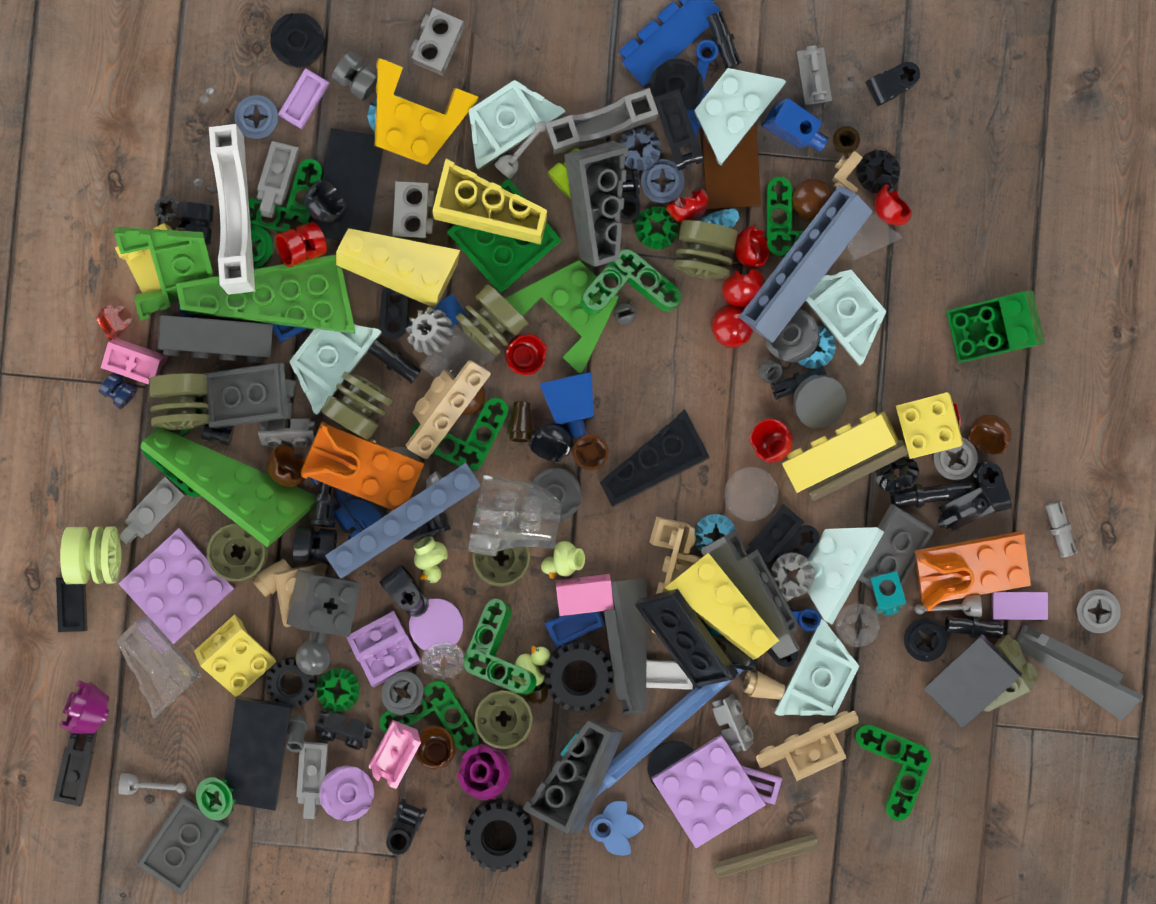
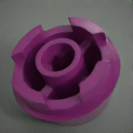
(85, 709)
(484, 772)

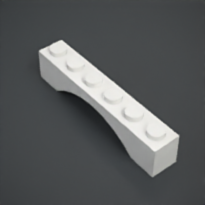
(235, 250)

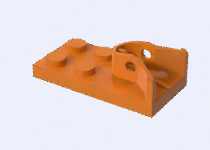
(361, 467)
(972, 568)

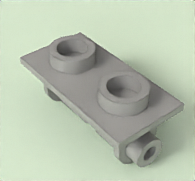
(814, 75)
(299, 434)
(730, 711)

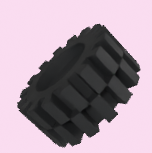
(279, 694)

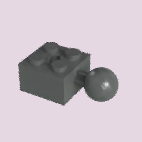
(324, 607)

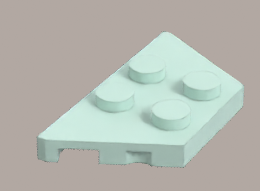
(734, 108)
(507, 120)
(847, 312)
(326, 357)
(838, 564)
(819, 677)

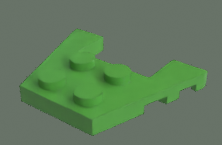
(176, 257)
(563, 293)

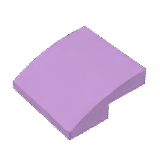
(383, 648)

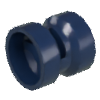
(118, 390)

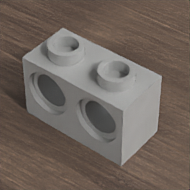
(444, 43)
(405, 211)

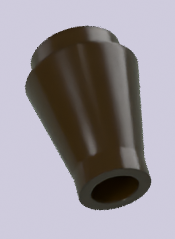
(848, 134)
(521, 424)

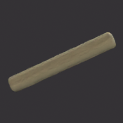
(857, 471)
(766, 856)

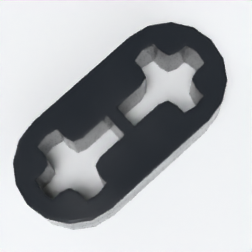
(793, 543)

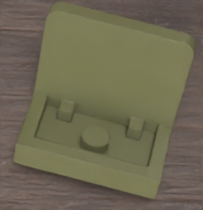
(1013, 652)

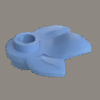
(620, 828)

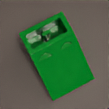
(995, 326)

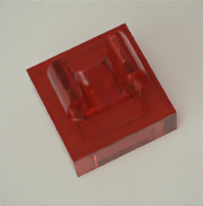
(111, 323)

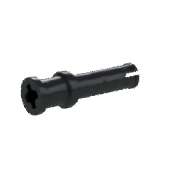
(919, 495)
(325, 506)

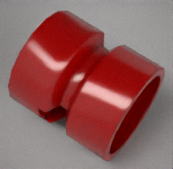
(300, 244)

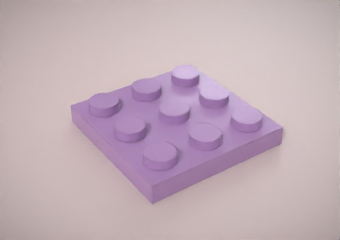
(176, 586)
(708, 791)

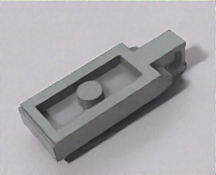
(276, 176)
(152, 510)
(311, 772)

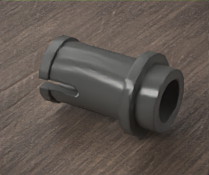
(296, 733)

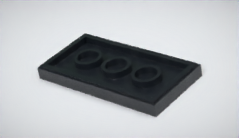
(354, 170)
(686, 638)
(257, 751)

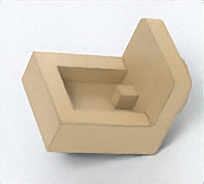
(845, 167)
(662, 533)

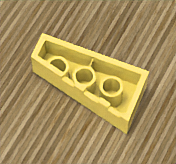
(485, 206)
(399, 264)
(840, 451)
(723, 607)

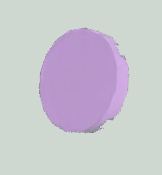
(439, 624)
(346, 793)

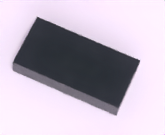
(71, 606)

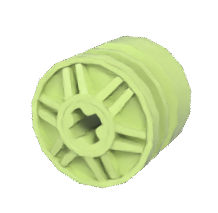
(90, 555)

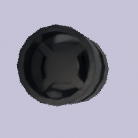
(195, 218)
(305, 544)

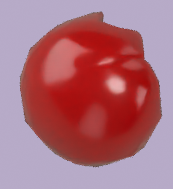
(891, 207)
(689, 208)
(751, 247)
(740, 289)
(729, 328)
(525, 354)
(771, 440)

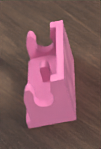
(132, 360)
(584, 594)
(395, 753)

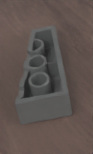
(597, 200)
(214, 338)
(576, 778)

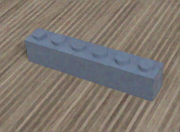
(806, 263)
(403, 521)

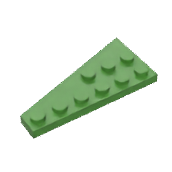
(296, 296)
(232, 487)

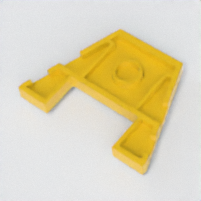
(409, 127)

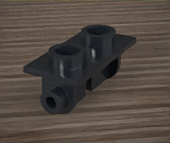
(965, 509)
(333, 728)

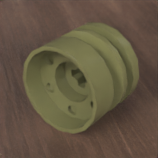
(705, 249)
(491, 320)
(179, 400)
(357, 405)
(225, 563)
(502, 575)
(491, 730)

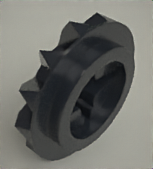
(867, 176)
(907, 475)
(938, 640)

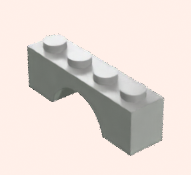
(592, 126)

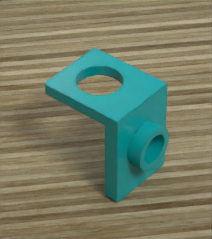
(888, 604)

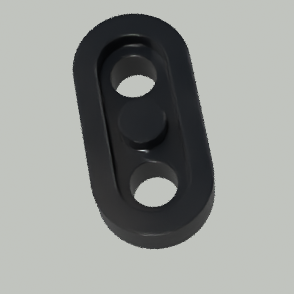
(393, 312)

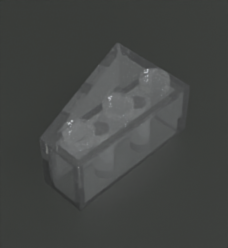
(156, 664)

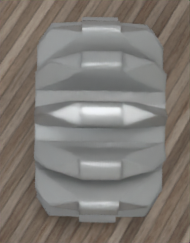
(439, 329)

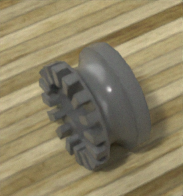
(159, 211)

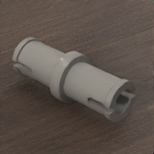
(1061, 528)

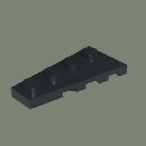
(660, 459)

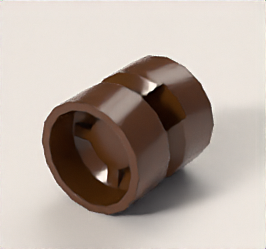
(590, 452)

